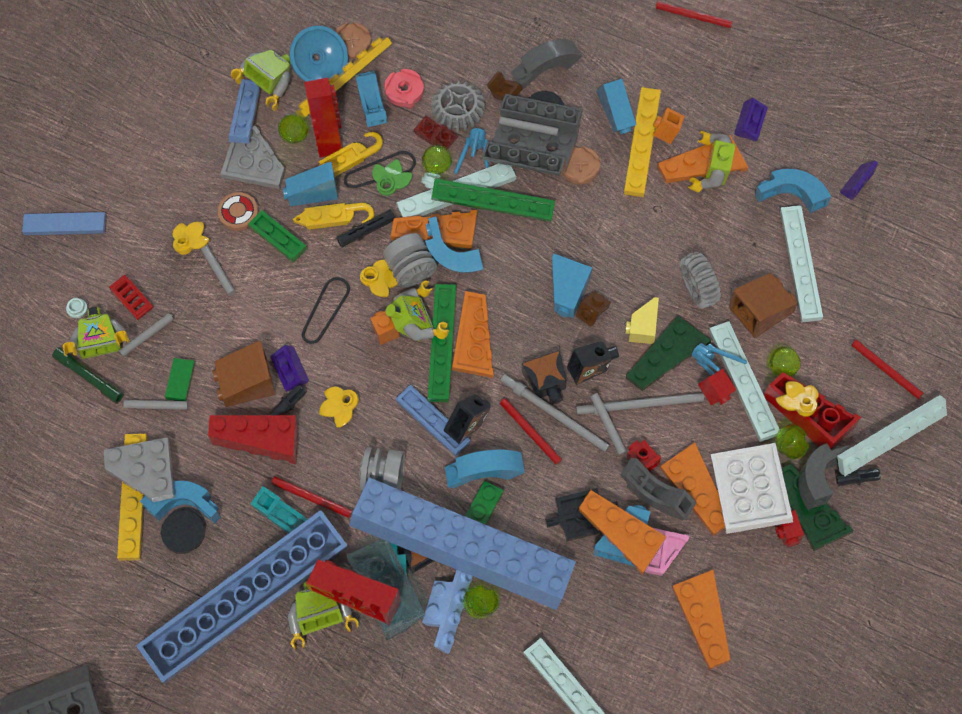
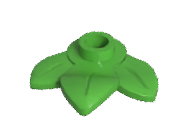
(392, 176)

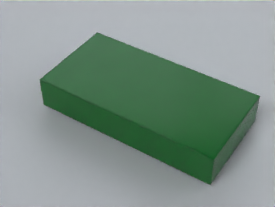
(180, 379)

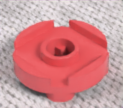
(400, 79)

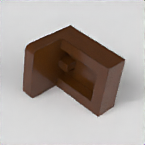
(499, 87)
(592, 308)

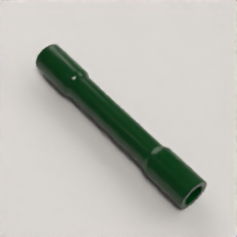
(104, 387)

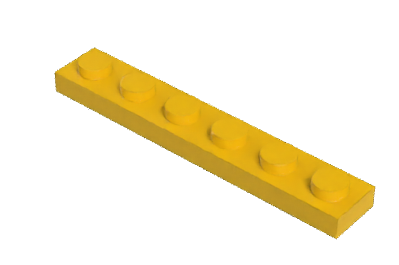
(350, 69)
(642, 142)
(131, 514)

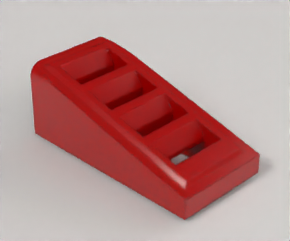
(124, 286)

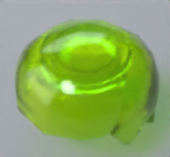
(293, 129)
(436, 159)
(783, 360)
(791, 441)
(480, 602)

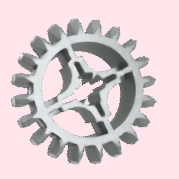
(455, 113)
(700, 280)

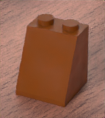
(762, 304)
(243, 375)

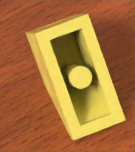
(643, 323)

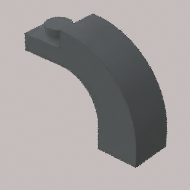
(543, 57)
(812, 481)
(655, 493)

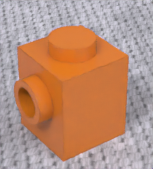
(668, 125)
(383, 327)

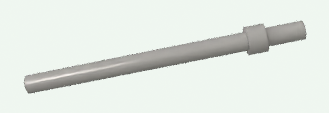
(521, 390)
(642, 403)

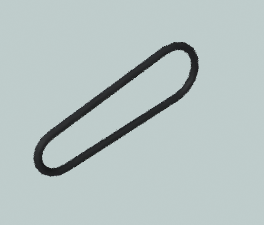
(375, 162)
(333, 315)

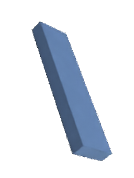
(244, 112)
(64, 223)
(429, 418)

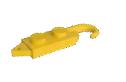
(352, 154)
(331, 215)

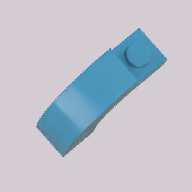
(370, 98)
(798, 183)
(455, 261)
(484, 464)
(185, 494)

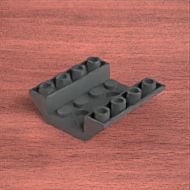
(532, 147)
(55, 695)

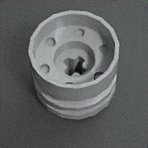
(409, 260)
(387, 470)

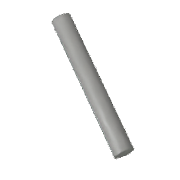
(529, 126)
(218, 270)
(146, 335)
(151, 404)
(608, 423)

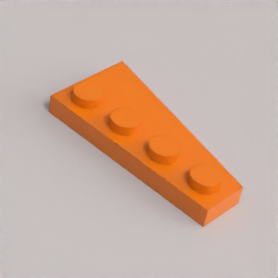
(694, 164)
(455, 229)
(472, 345)
(690, 473)
(630, 535)
(703, 614)

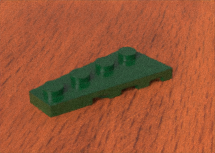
(666, 353)
(819, 524)

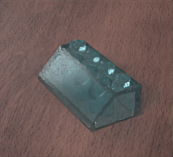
(382, 565)

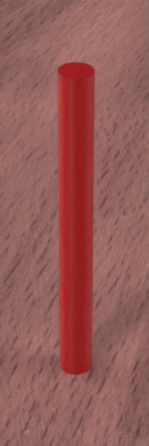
(693, 14)
(887, 369)
(556, 459)
(312, 497)

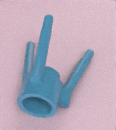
(475, 141)
(704, 357)

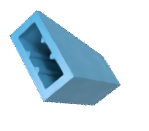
(617, 106)
(311, 186)
(569, 284)
(607, 550)

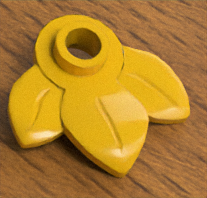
(189, 237)
(382, 278)
(799, 398)
(336, 406)

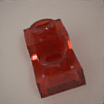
(435, 134)

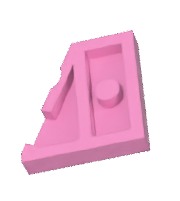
(667, 552)

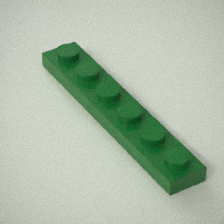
(493, 200)
(442, 348)

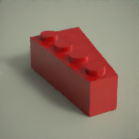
(324, 115)
(825, 426)
(257, 434)
(354, 591)

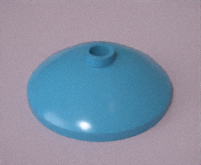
(325, 44)

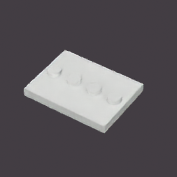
(751, 488)

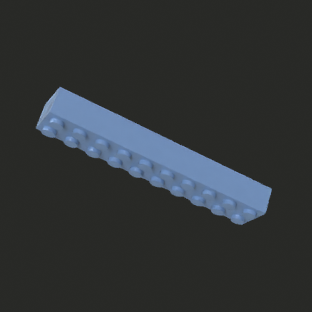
(462, 543)
(241, 597)

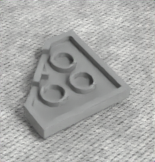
(253, 163)
(143, 468)

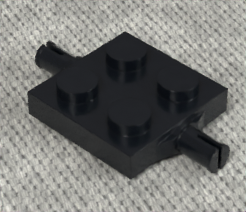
(571, 519)

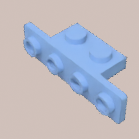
(446, 608)

